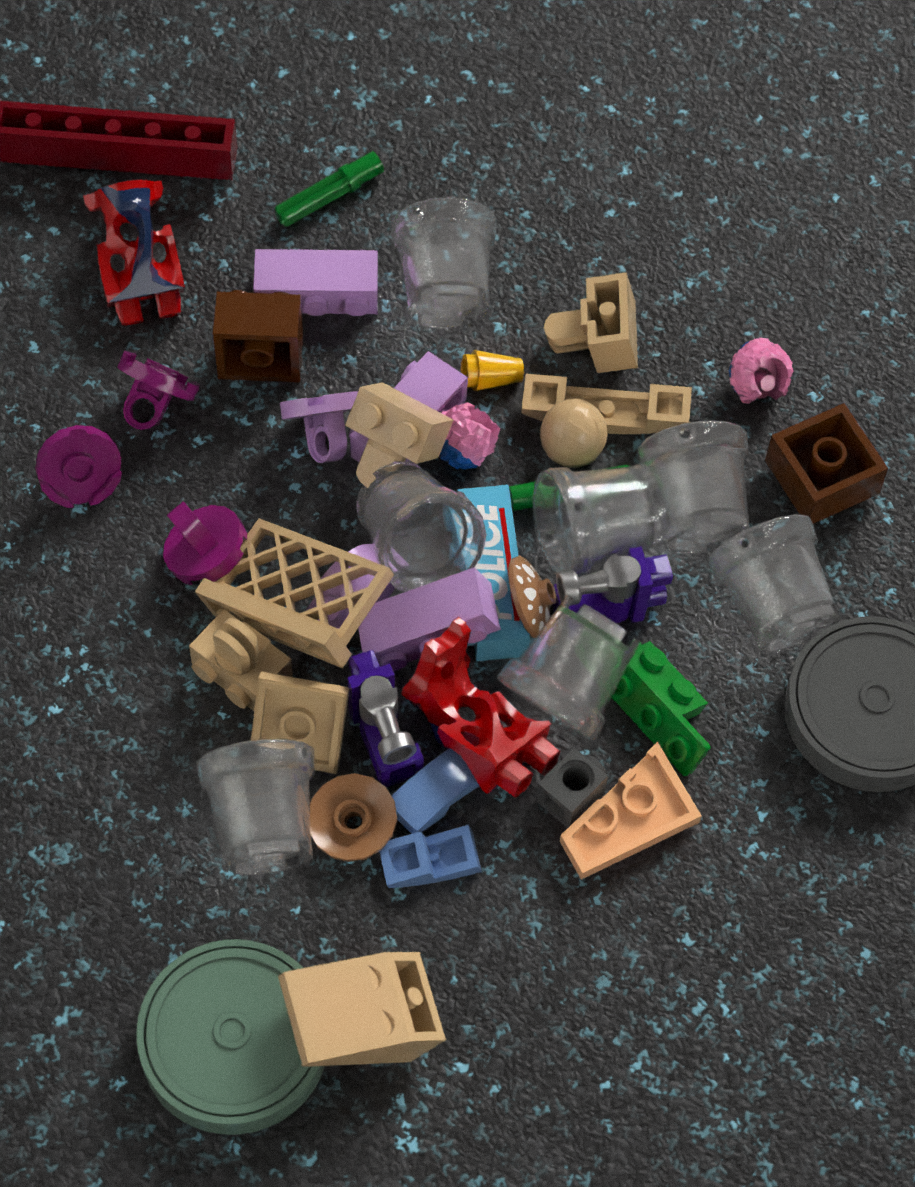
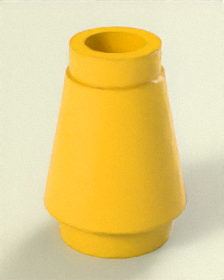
(491, 370)

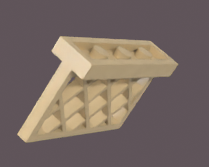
(284, 624)

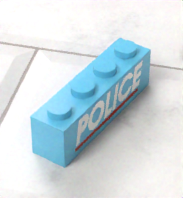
(499, 549)

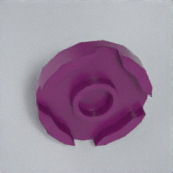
(153, 383)
(78, 466)
(203, 542)

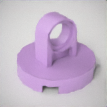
(322, 418)

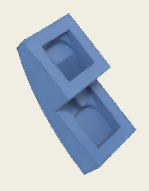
(432, 791)
(430, 859)

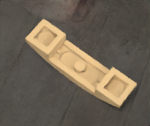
(622, 410)

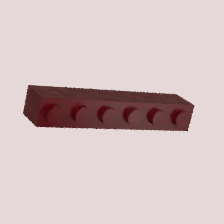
(117, 140)

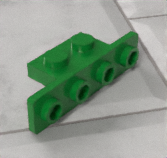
(661, 704)

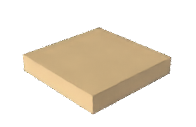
(304, 713)

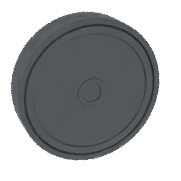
(856, 703)

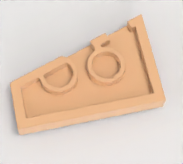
(632, 816)

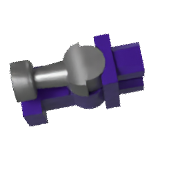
(620, 589)
(375, 706)

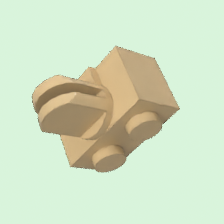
(602, 325)
(395, 429)
(234, 658)

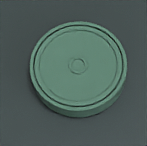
(222, 1039)

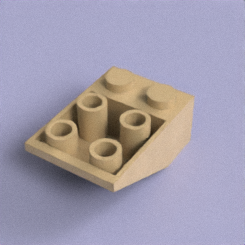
(362, 1010)

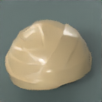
(573, 433)

